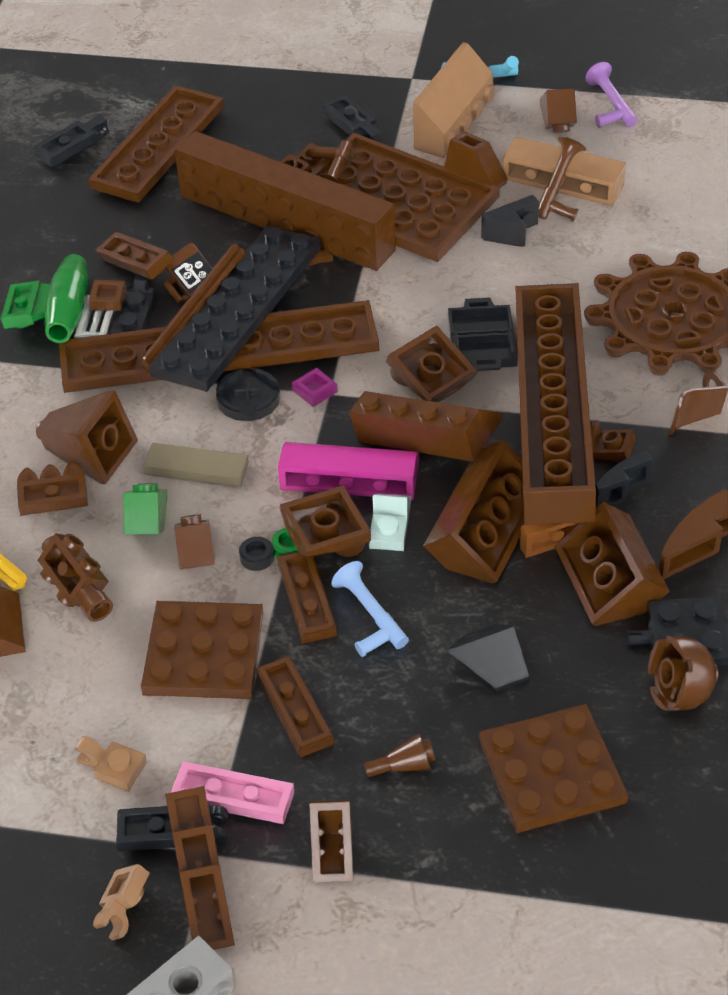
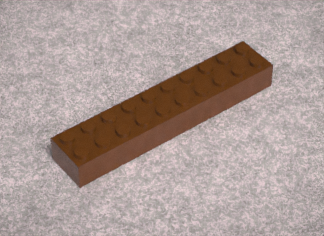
(554, 406)

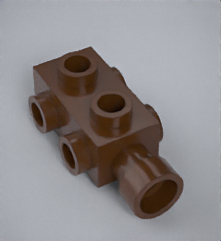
(75, 575)

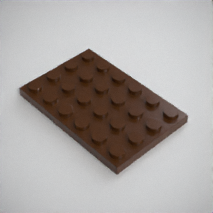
(429, 200)

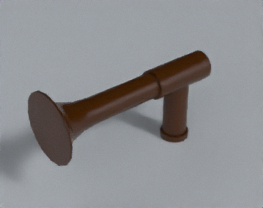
(339, 158)
(547, 203)

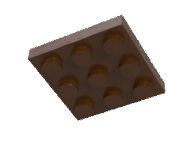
(203, 650)
(552, 768)

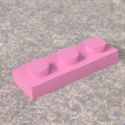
(238, 792)

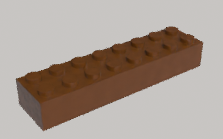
(287, 198)

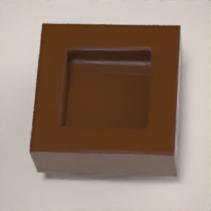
(107, 295)

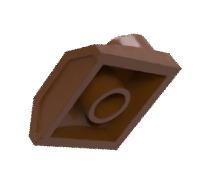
(431, 366)
(326, 524)

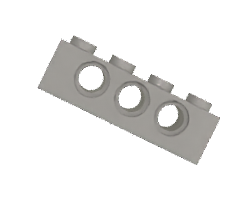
(191, 967)

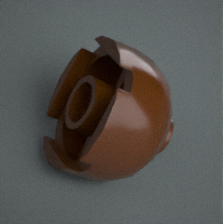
(682, 673)

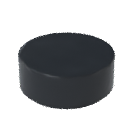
(256, 553)

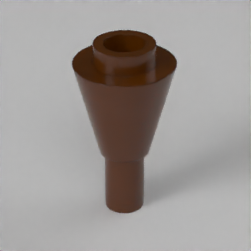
(408, 756)

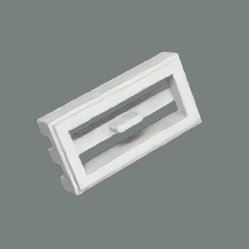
(83, 323)

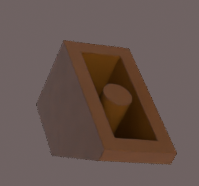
(559, 109)

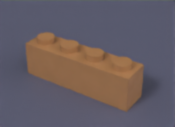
(586, 177)

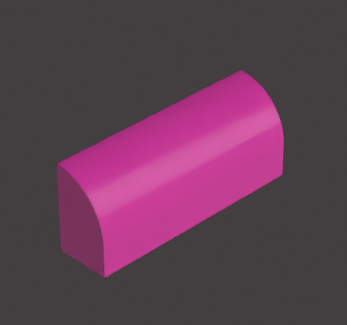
(358, 469)

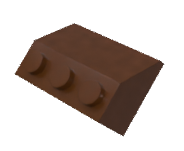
(611, 567)

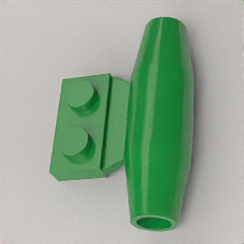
(58, 302)

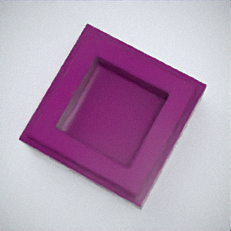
(314, 387)

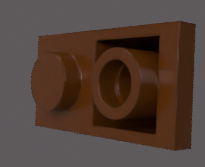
(475, 159)
(194, 542)

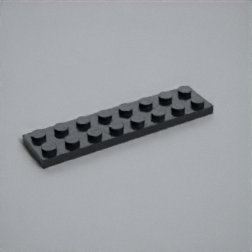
(235, 309)

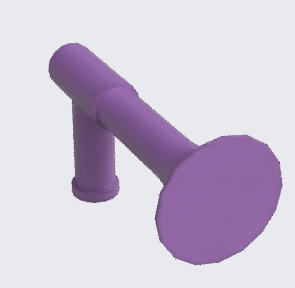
(599, 75)

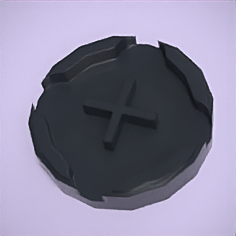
(248, 395)

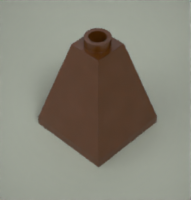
(90, 433)

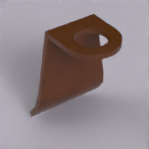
(700, 403)

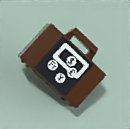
(187, 272)

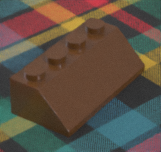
(423, 425)
(482, 516)

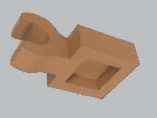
(114, 766)
(121, 893)

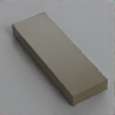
(196, 464)

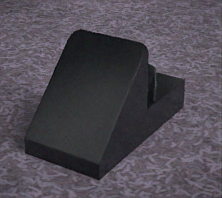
(510, 222)

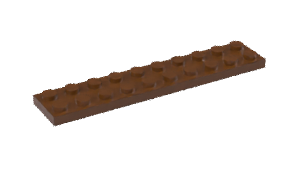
(280, 339)

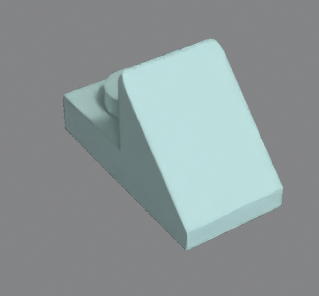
(389, 521)

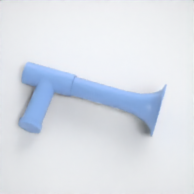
(350, 578)

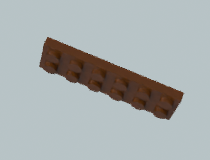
(151, 146)

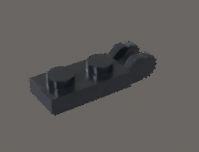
(152, 828)

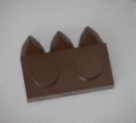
(52, 490)

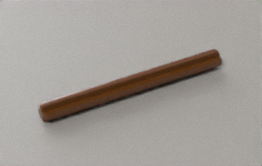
(195, 302)

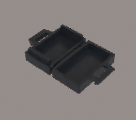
(484, 334)

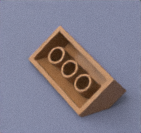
(451, 101)

